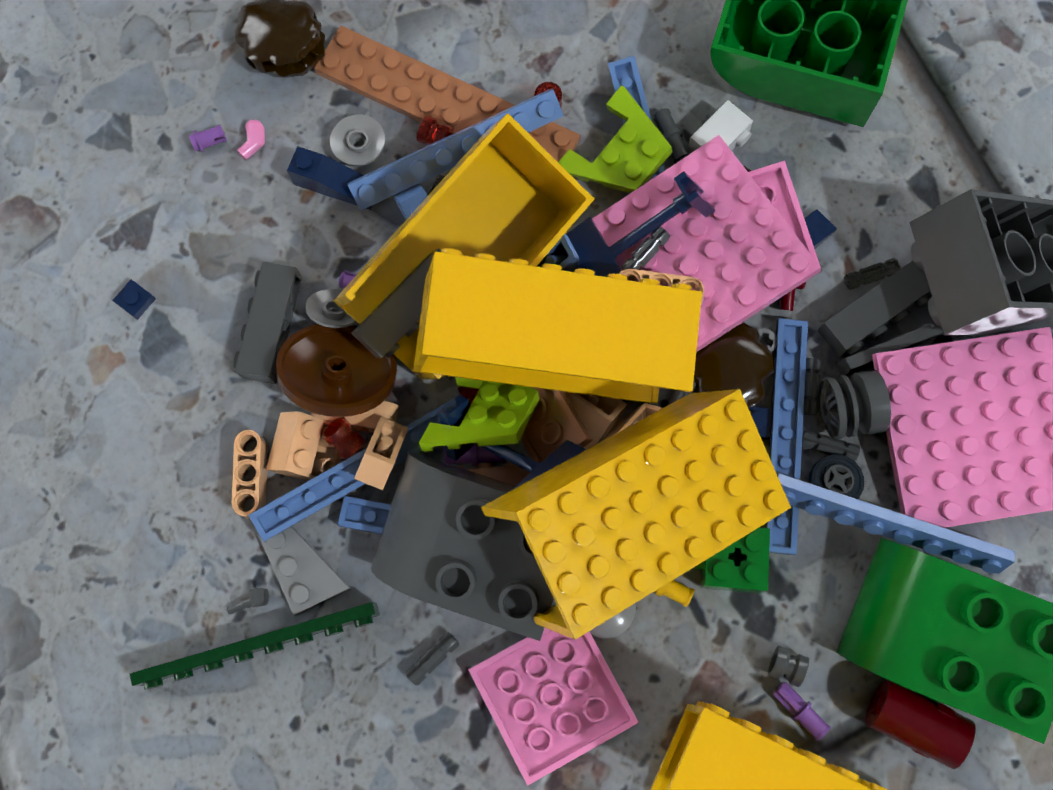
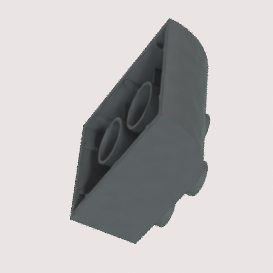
(987, 262)
(454, 555)

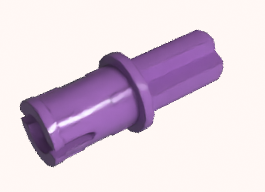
(801, 710)

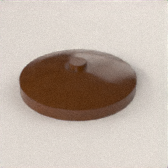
(333, 372)

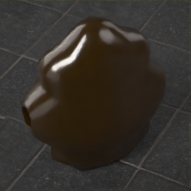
(280, 37)
(734, 362)

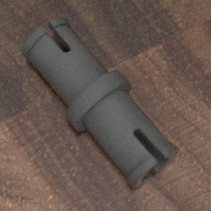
(671, 134)

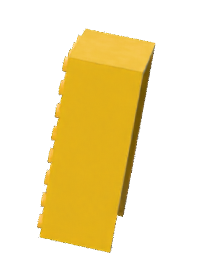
(496, 201)
(556, 328)
(644, 507)
(734, 754)

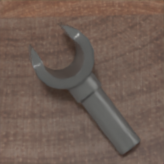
(258, 598)

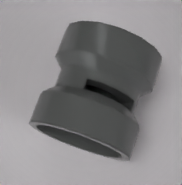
(792, 667)

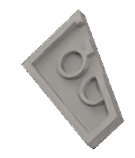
(301, 571)

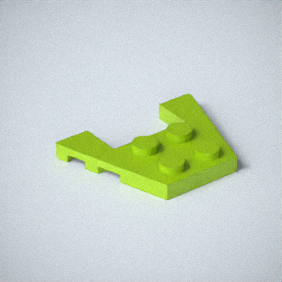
(631, 154)
(494, 417)

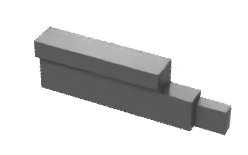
(863, 359)

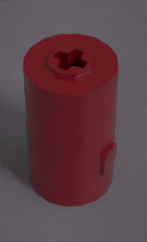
(921, 724)

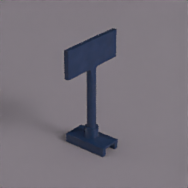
(600, 258)
(561, 454)

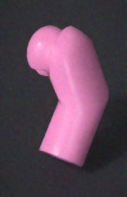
(255, 139)

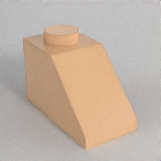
(381, 453)

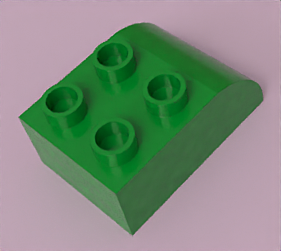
(810, 52)
(955, 638)

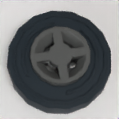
(844, 474)

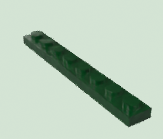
(244, 649)

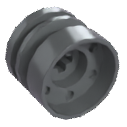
(855, 404)

